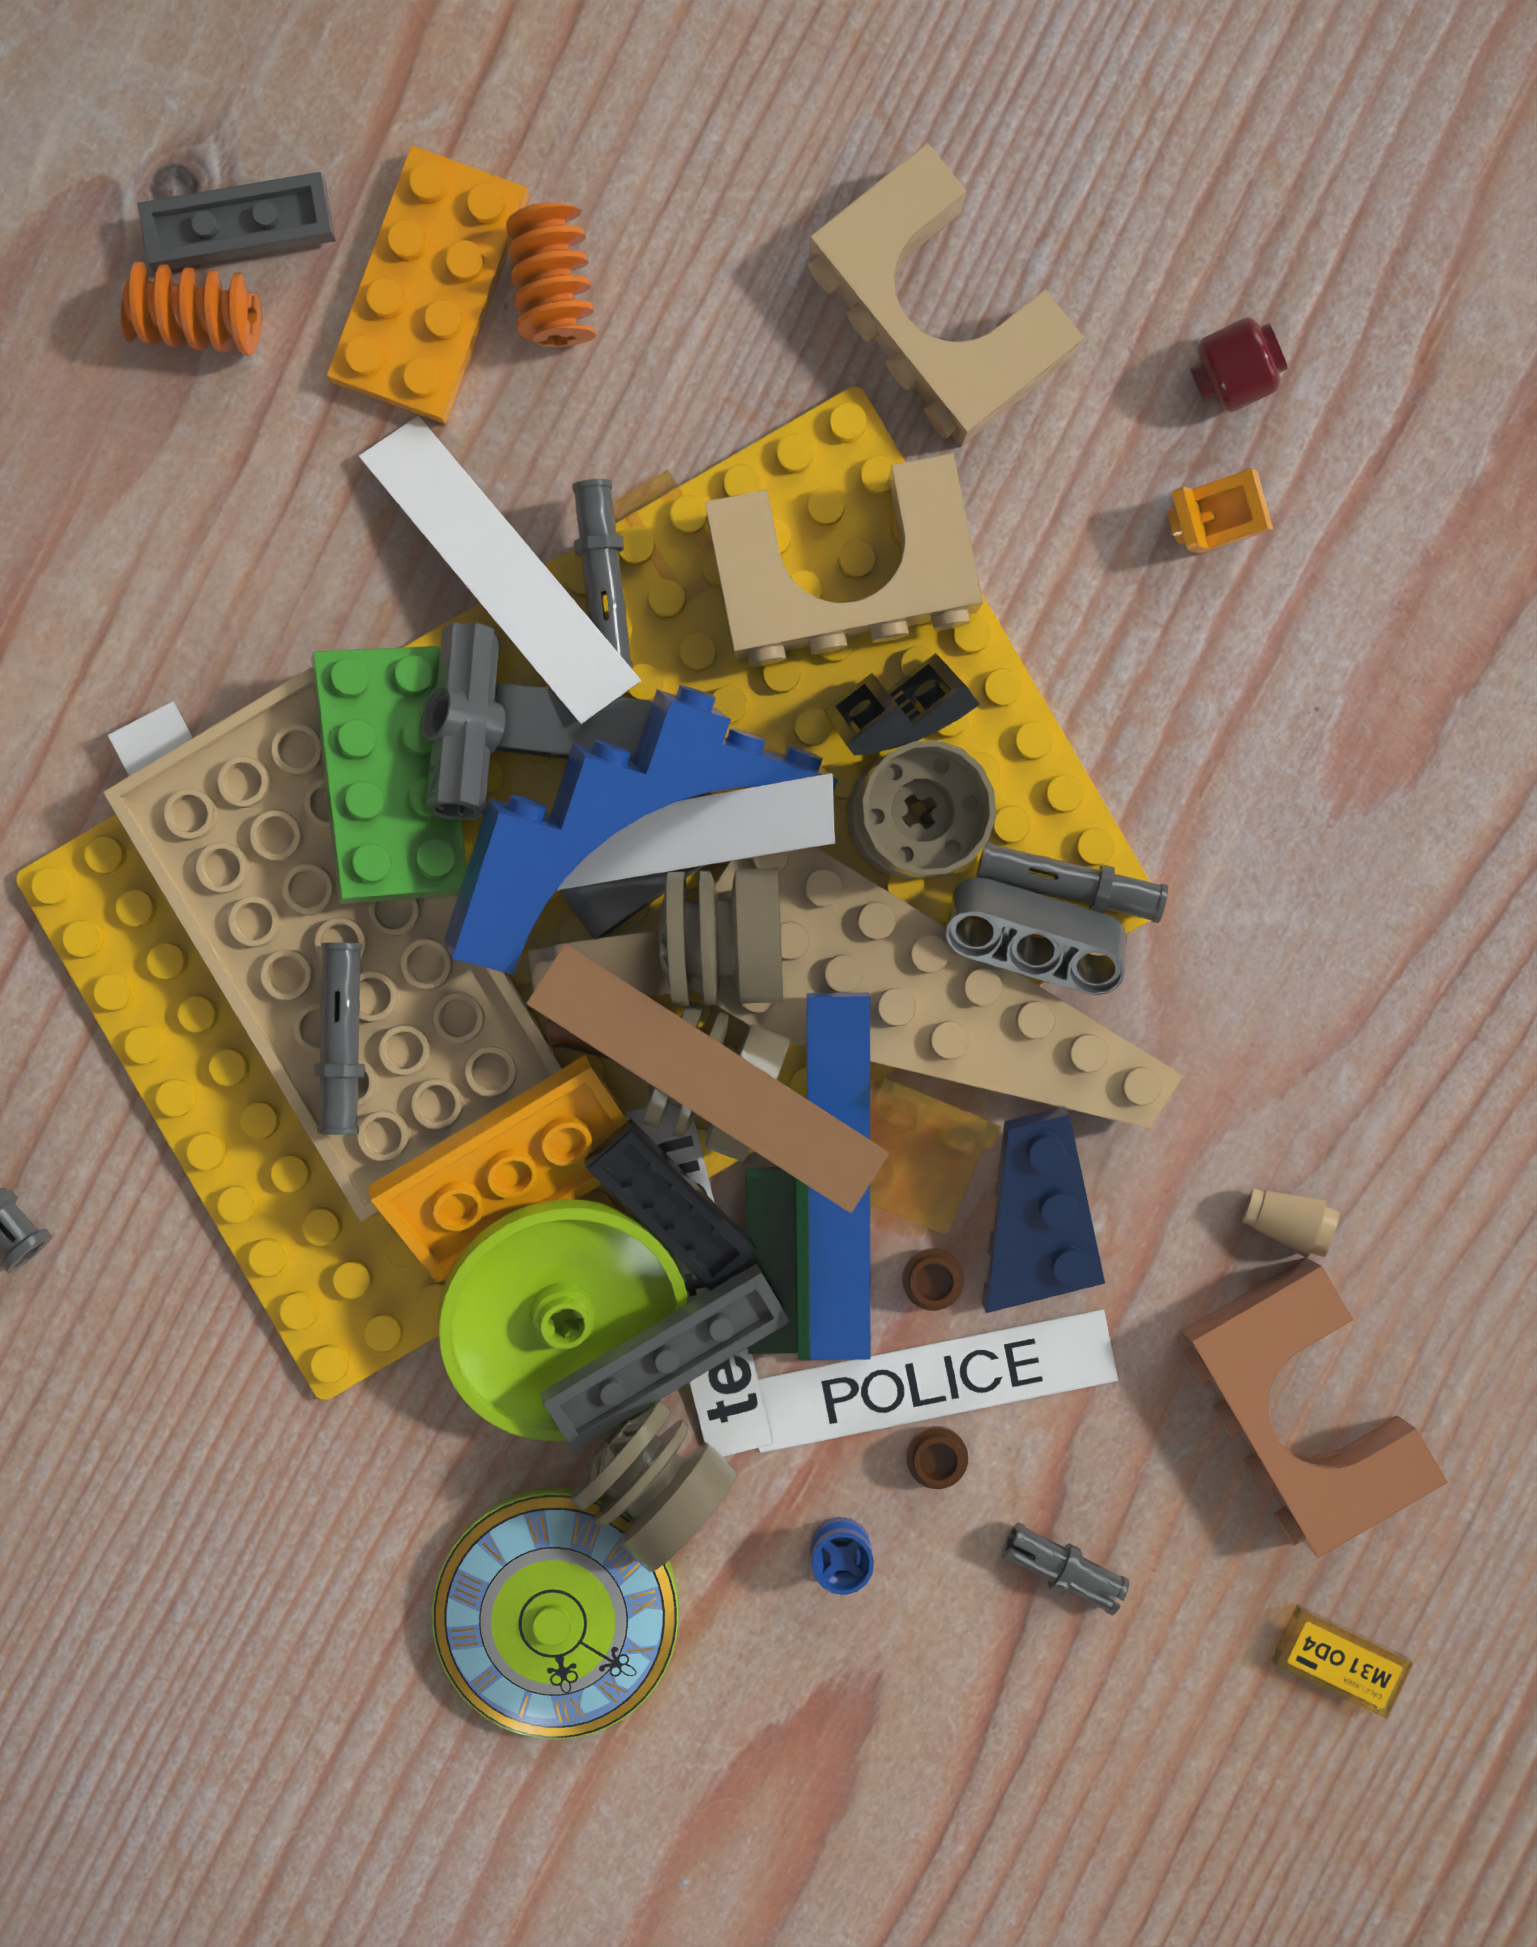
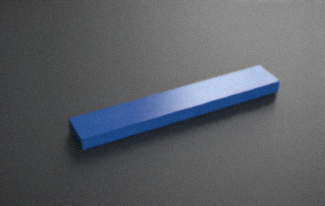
(839, 1239)

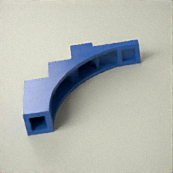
(528, 854)

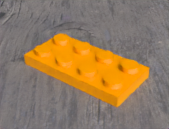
(427, 285)
(500, 1163)

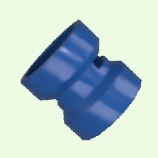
(841, 1567)

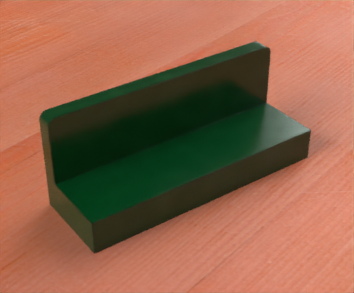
(780, 1229)

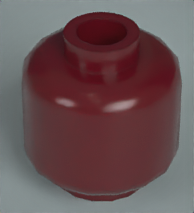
(1239, 364)

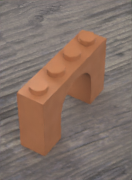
(1321, 1495)

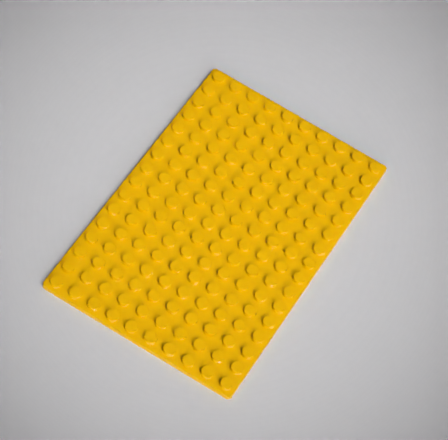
(352, 1289)

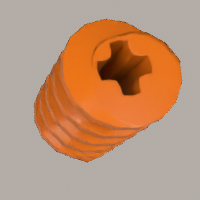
(546, 276)
(190, 312)

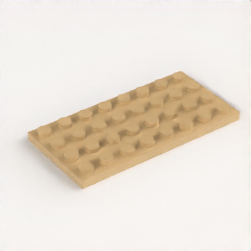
(249, 868)

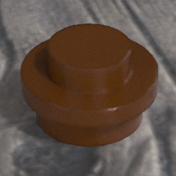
(933, 1279)
(937, 1457)

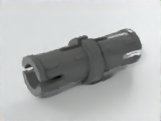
(1065, 1568)

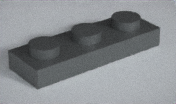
(237, 221)

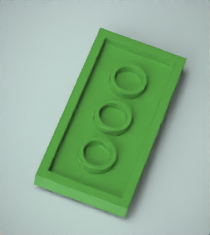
(379, 775)

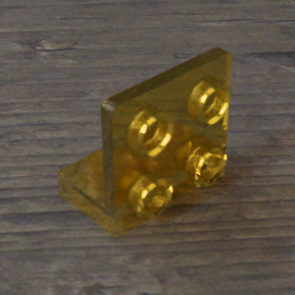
(930, 1153)

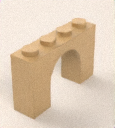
(960, 381)
(932, 584)

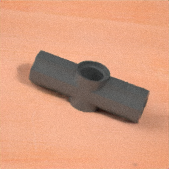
(463, 722)

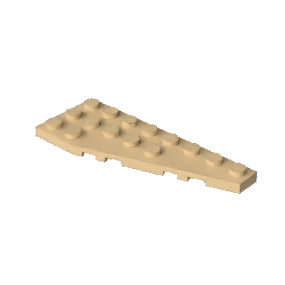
(935, 1006)

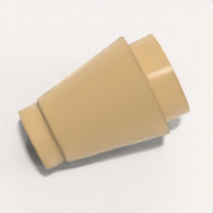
(1292, 1220)

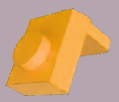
(1220, 512)

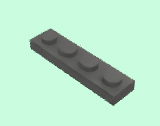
(664, 1357)

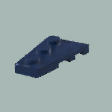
(1042, 1217)

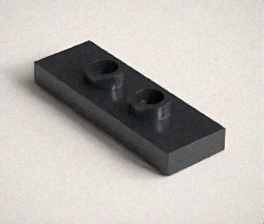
(670, 1205)

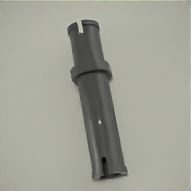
(600, 561)
(1074, 883)
(339, 1039)

